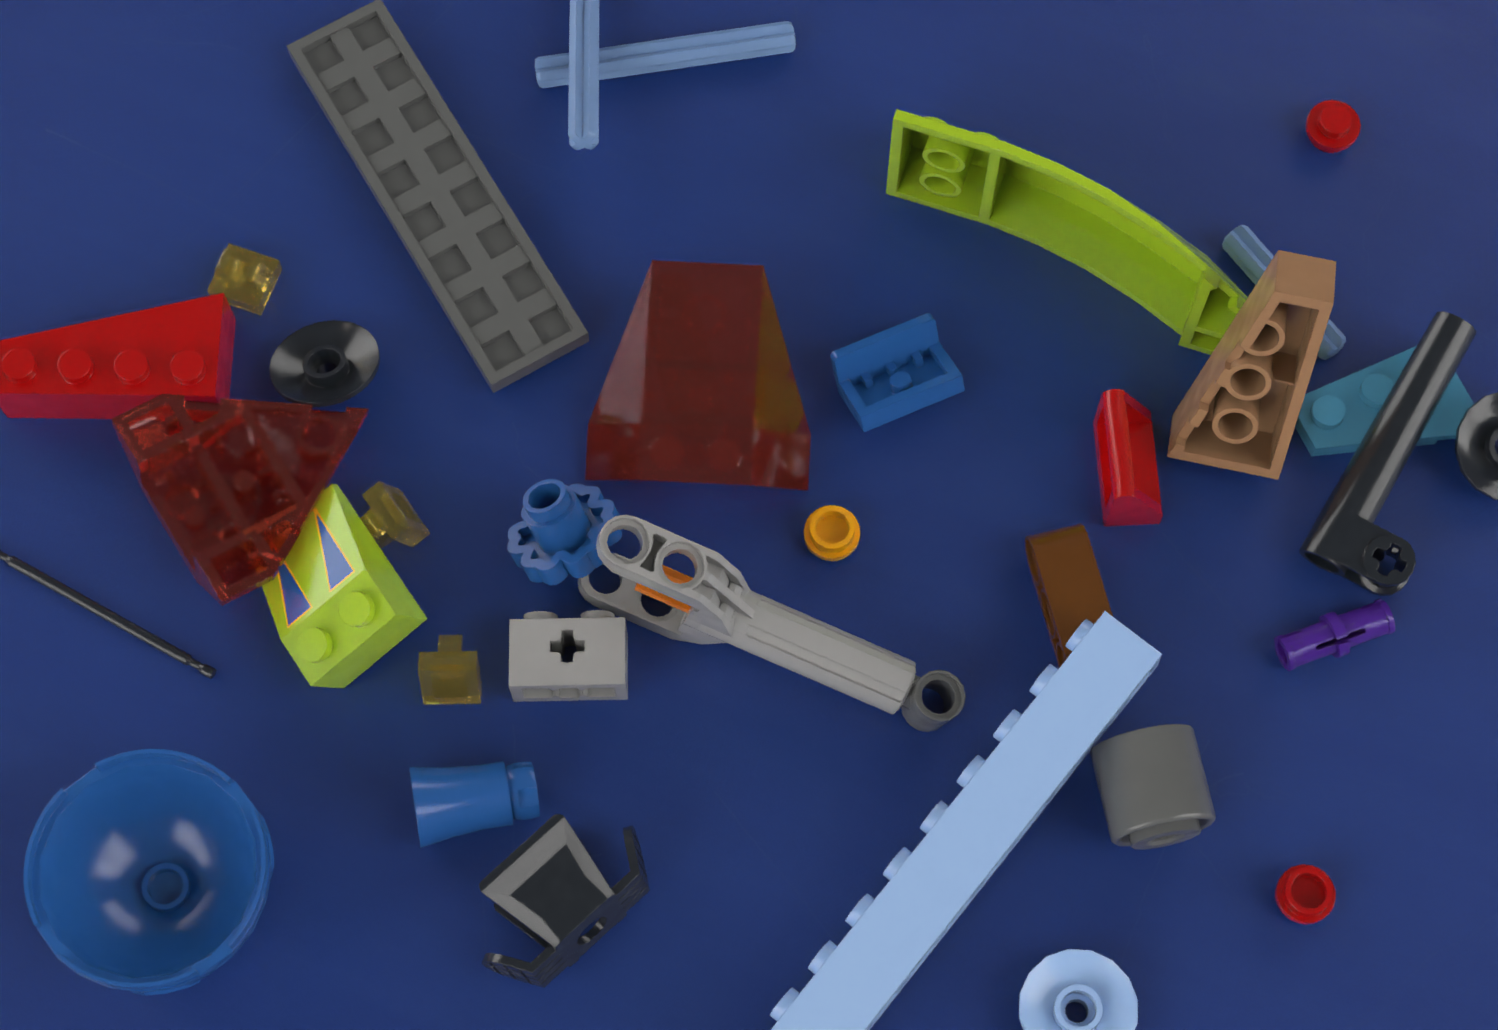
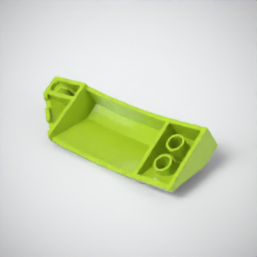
(1066, 215)

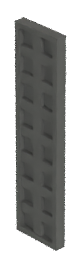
(438, 195)

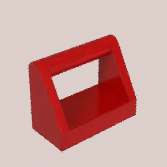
(1126, 461)

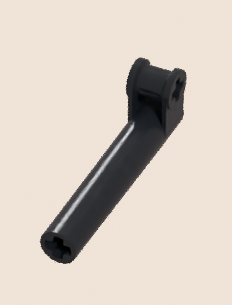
(1345, 533)

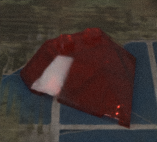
(234, 479)

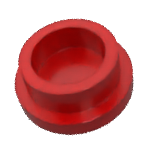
(1332, 126)
(1305, 894)

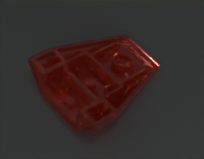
(701, 386)

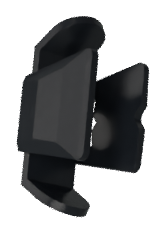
(555, 894)

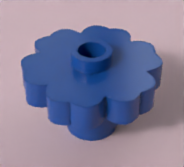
(560, 531)

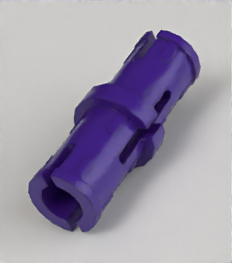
(1334, 634)

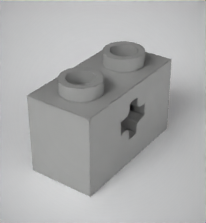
(597, 667)

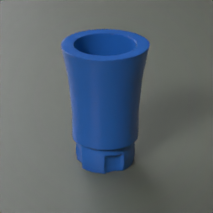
(471, 798)

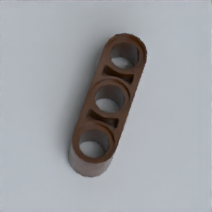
(1066, 582)

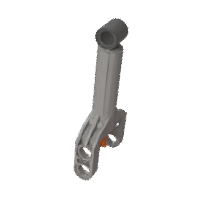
(723, 609)

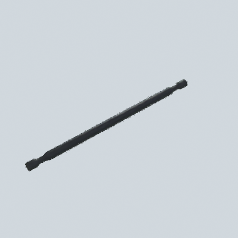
(107, 614)

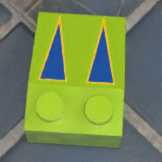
(339, 597)

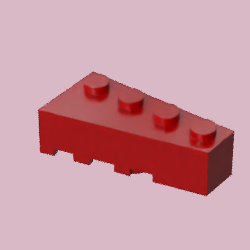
(120, 362)

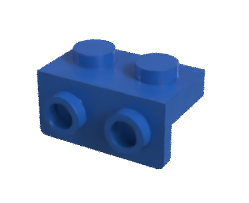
(895, 372)

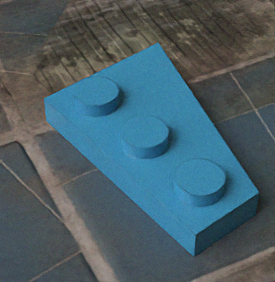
(1340, 413)

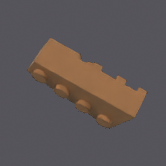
(1256, 379)

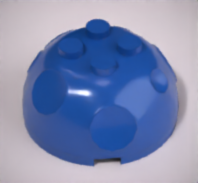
(148, 871)

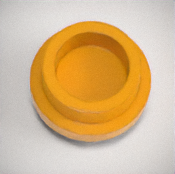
(831, 533)

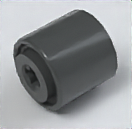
(1153, 786)

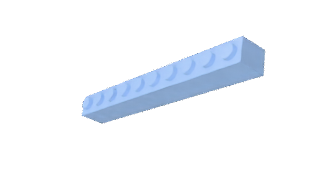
(974, 833)

